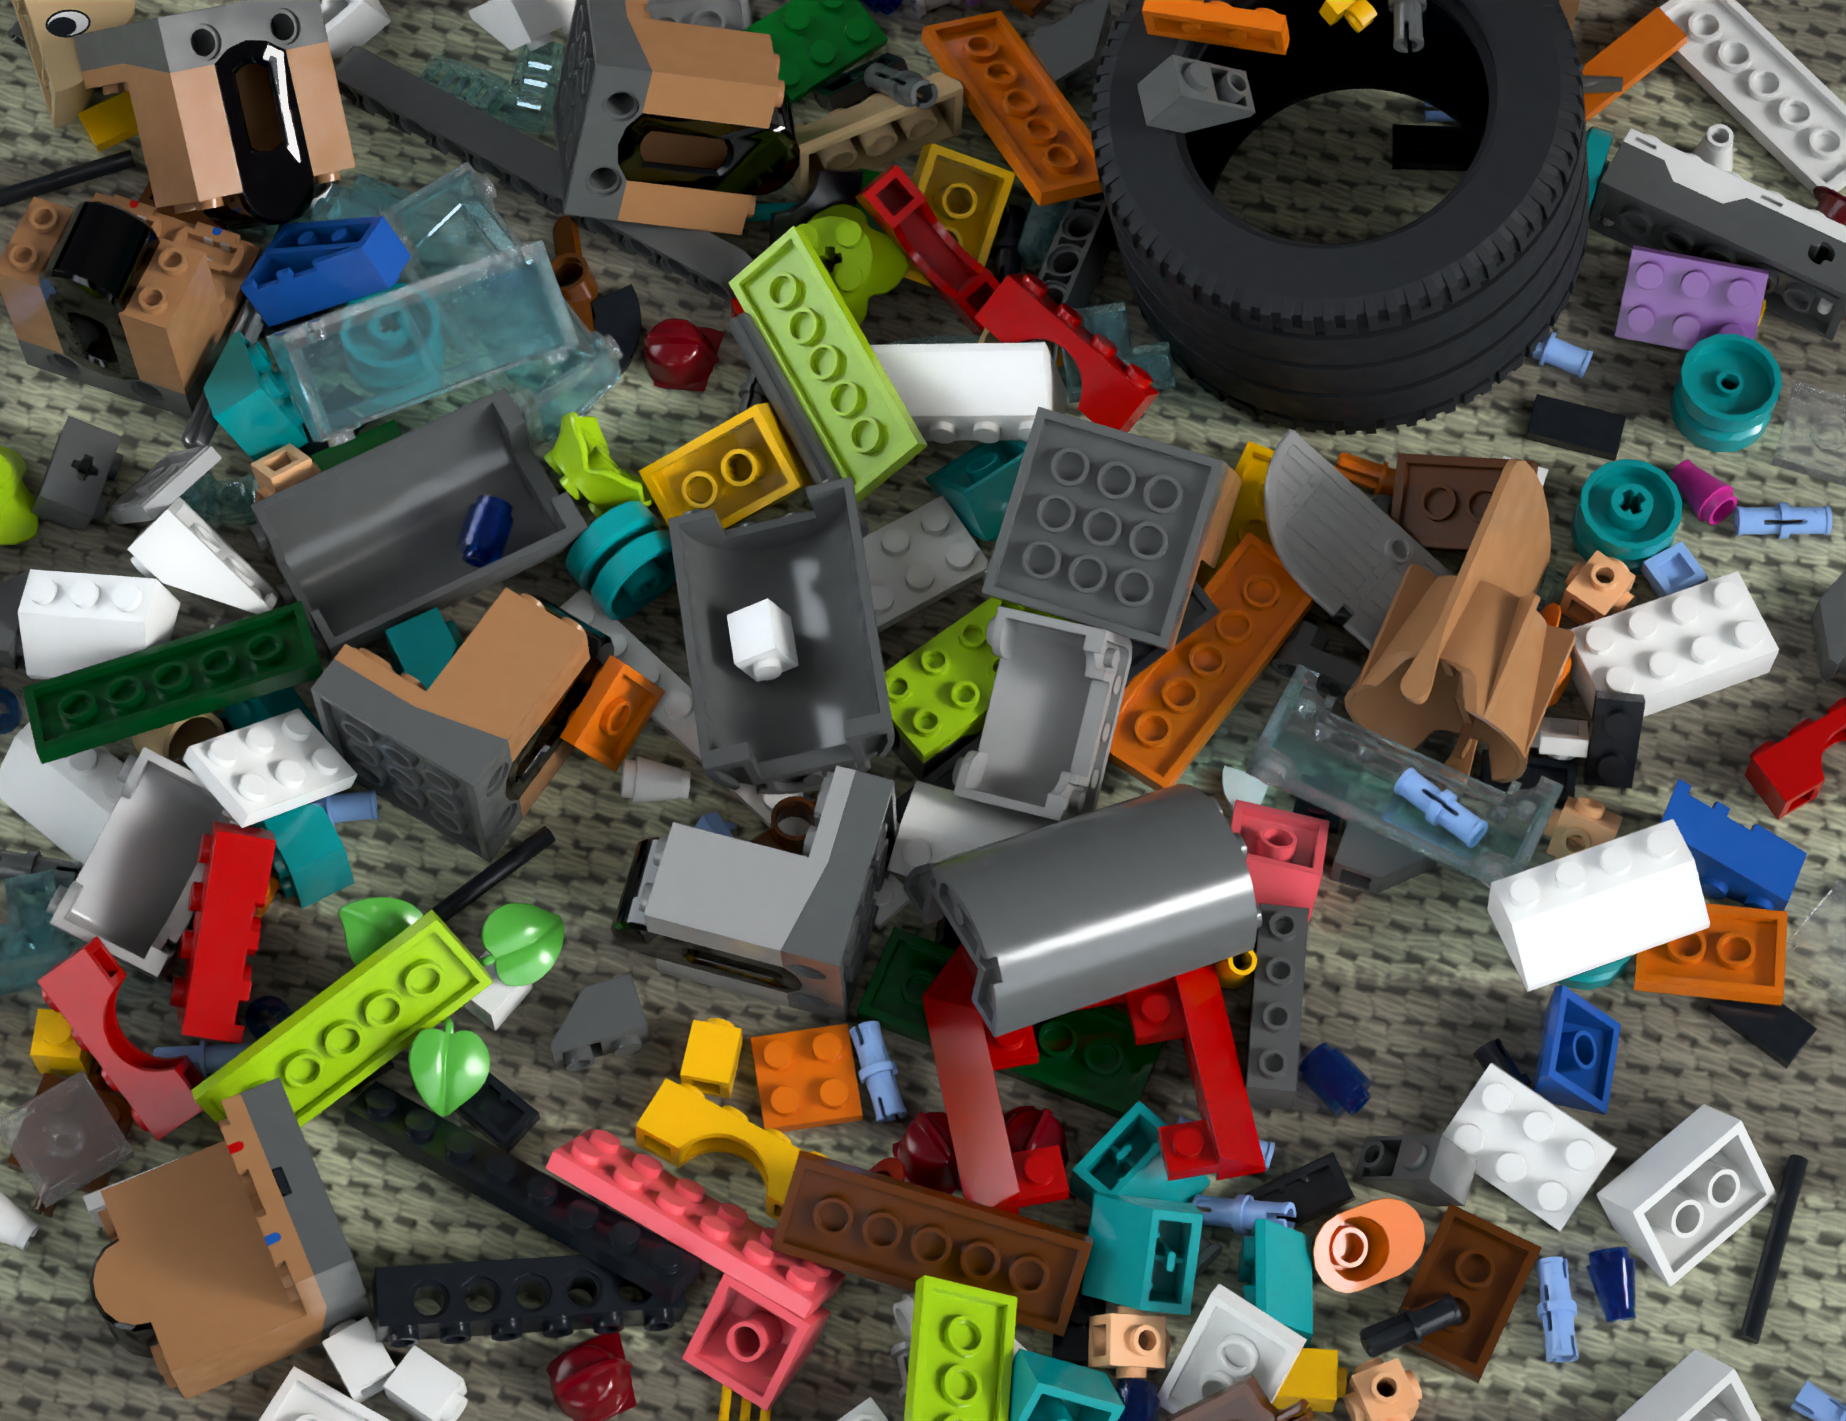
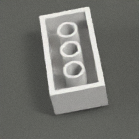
(1675, 646)

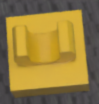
(1357, 12)

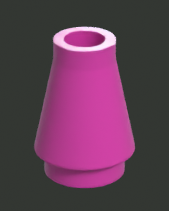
(1704, 493)

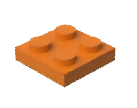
(612, 713)
(806, 1078)

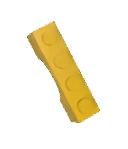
(686, 1125)

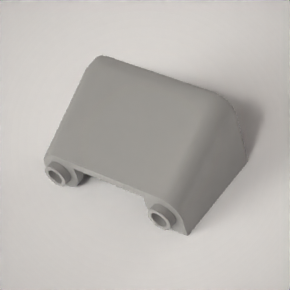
(1047, 716)
(142, 865)

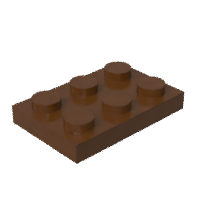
(1444, 497)
(1484, 1274)

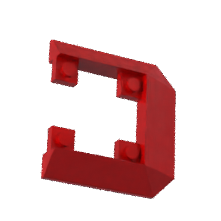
(1171, 1009)

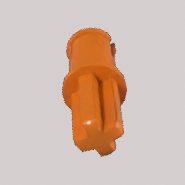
(1367, 473)

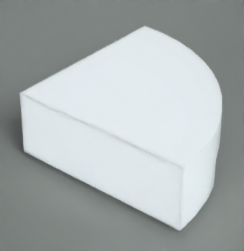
(1241, 786)

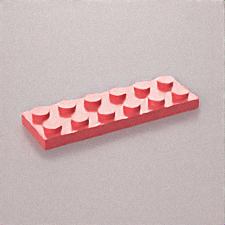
(693, 1220)

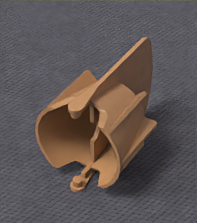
(1471, 645)

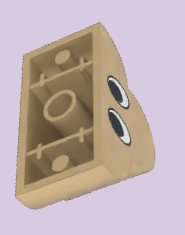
(49, 34)

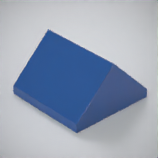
(1576, 1053)

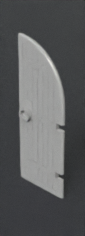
(1336, 538)

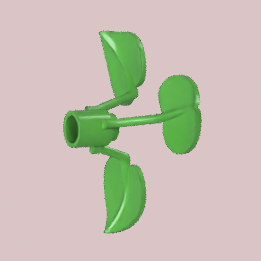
(521, 944)

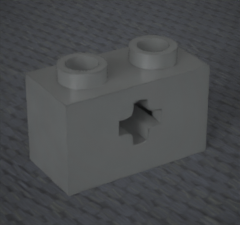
(82, 450)

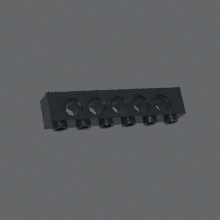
(500, 1282)

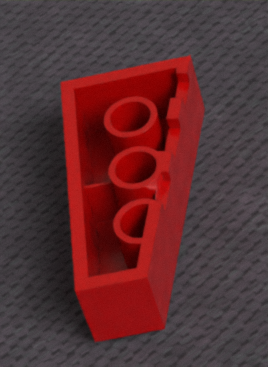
(222, 931)

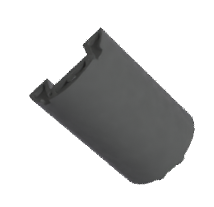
(383, 528)
(831, 705)
(1094, 904)

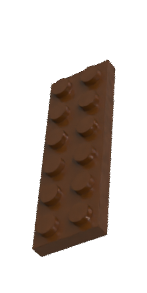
(909, 1231)

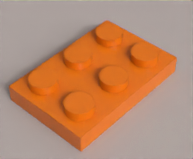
(1731, 960)

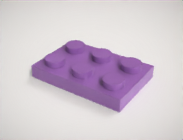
(1688, 298)

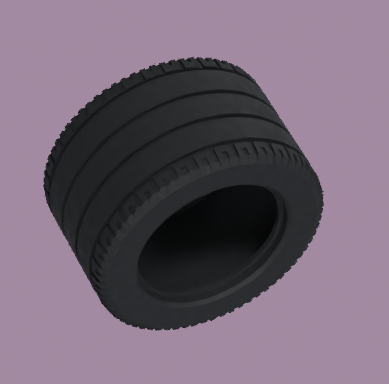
(1378, 323)

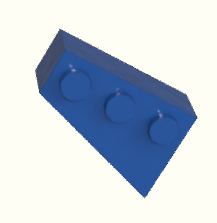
(324, 266)
(1732, 859)

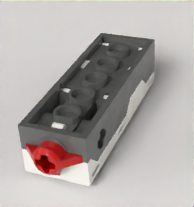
(1691, 208)

